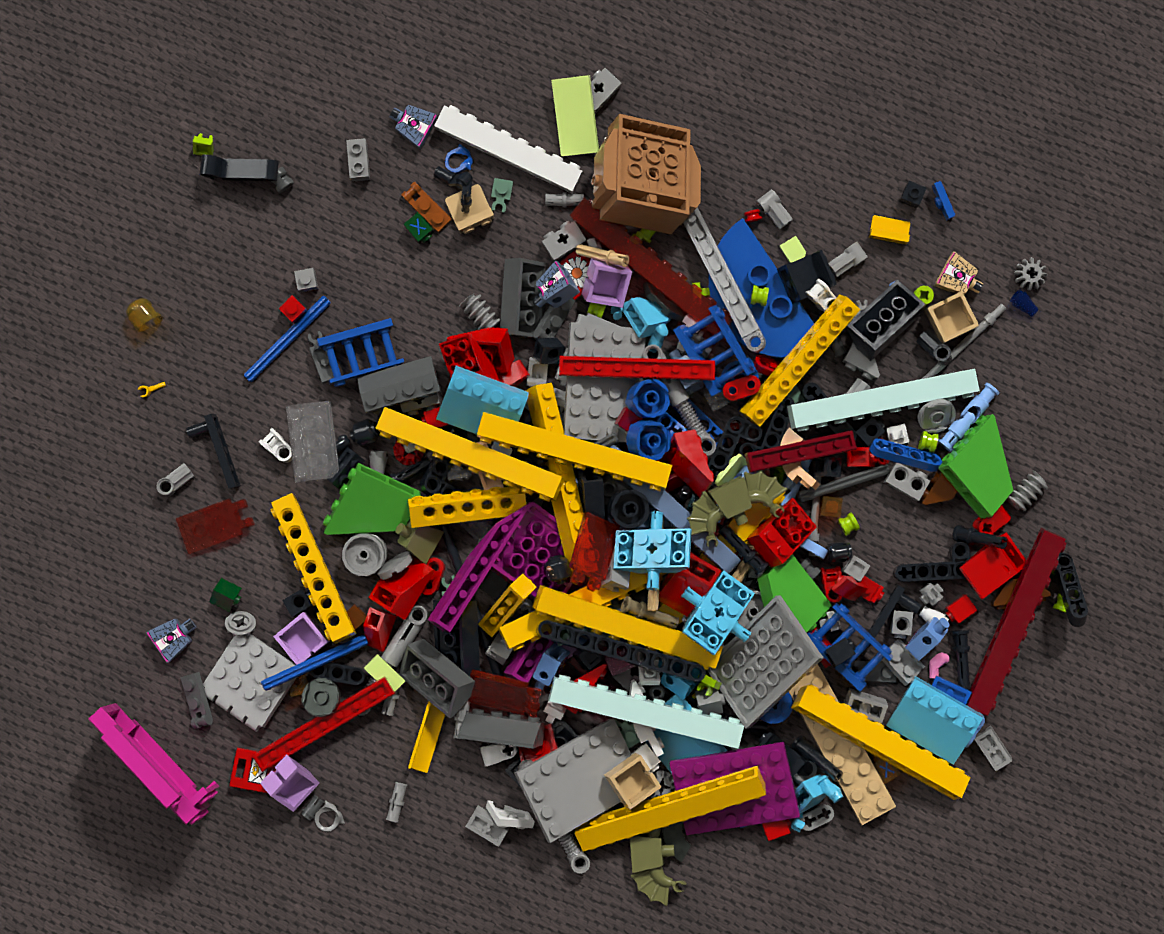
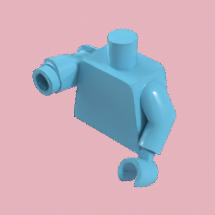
(645, 319)
(813, 792)

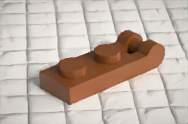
(427, 207)

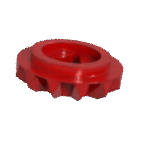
(409, 459)

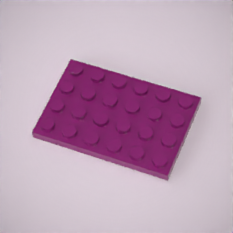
(773, 763)

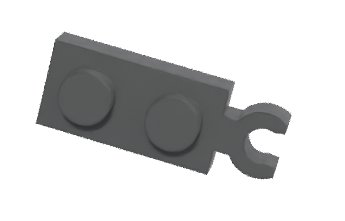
(320, 360)

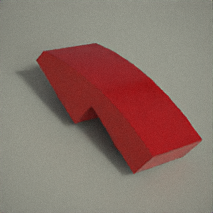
(515, 375)
(848, 587)

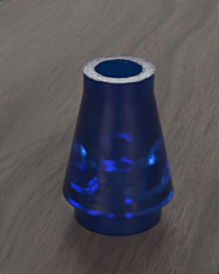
(1024, 303)

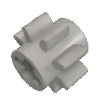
(931, 593)

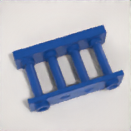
(364, 333)
(695, 350)
(856, 679)

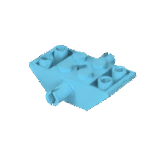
(653, 550)
(728, 601)

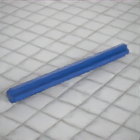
(287, 338)
(314, 662)

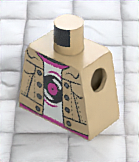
(958, 276)

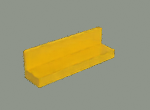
(427, 738)

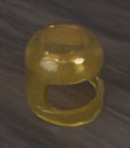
(140, 312)

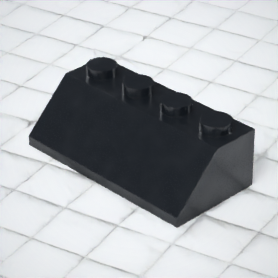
(884, 319)
(462, 643)

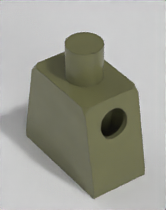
(419, 540)

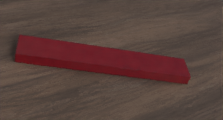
(800, 451)

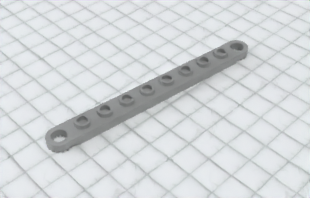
(724, 280)

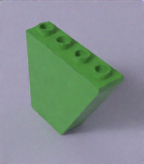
(979, 467)
(369, 503)
(797, 591)

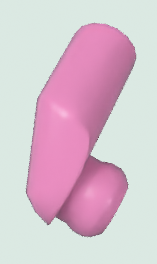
(936, 662)

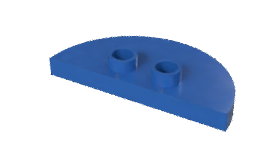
(750, 265)

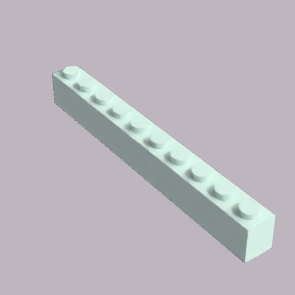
(881, 399)
(646, 712)

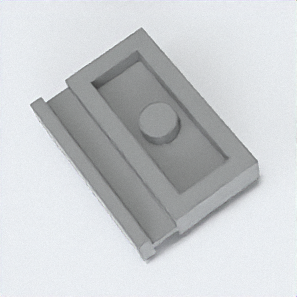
(903, 663)

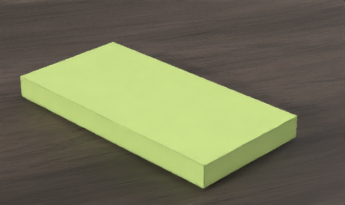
(575, 115)

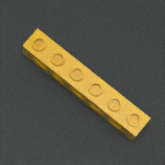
(458, 512)

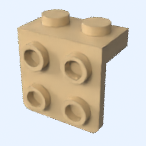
(479, 212)

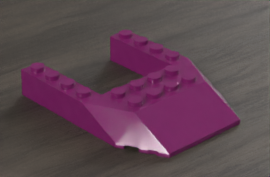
(510, 548)

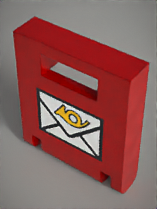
(252, 774)

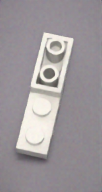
(645, 732)

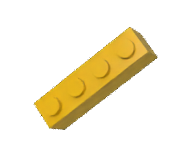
(507, 605)

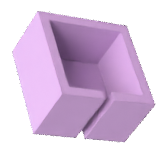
(606, 283)
(301, 638)
(289, 783)

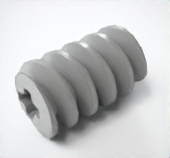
(479, 312)
(1027, 491)

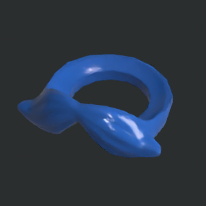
(465, 165)

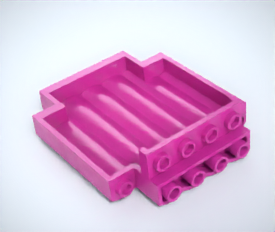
(152, 764)

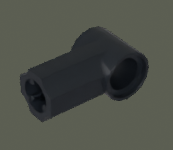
(933, 347)

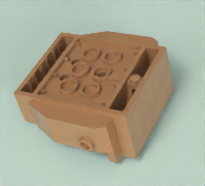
(623, 172)

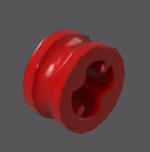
(752, 215)

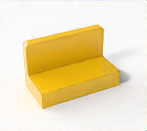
(889, 230)

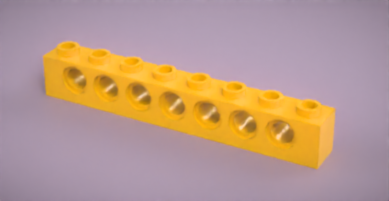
(800, 360)
(287, 505)

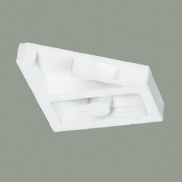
(510, 817)

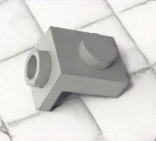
(537, 372)

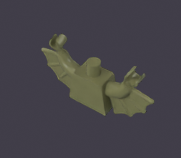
(732, 500)
(648, 857)

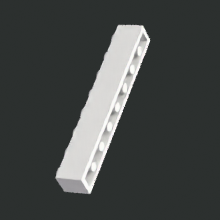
(504, 147)

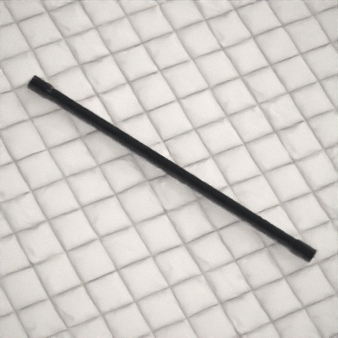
(457, 563)

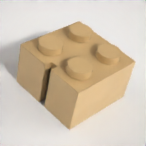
(952, 318)
(631, 782)

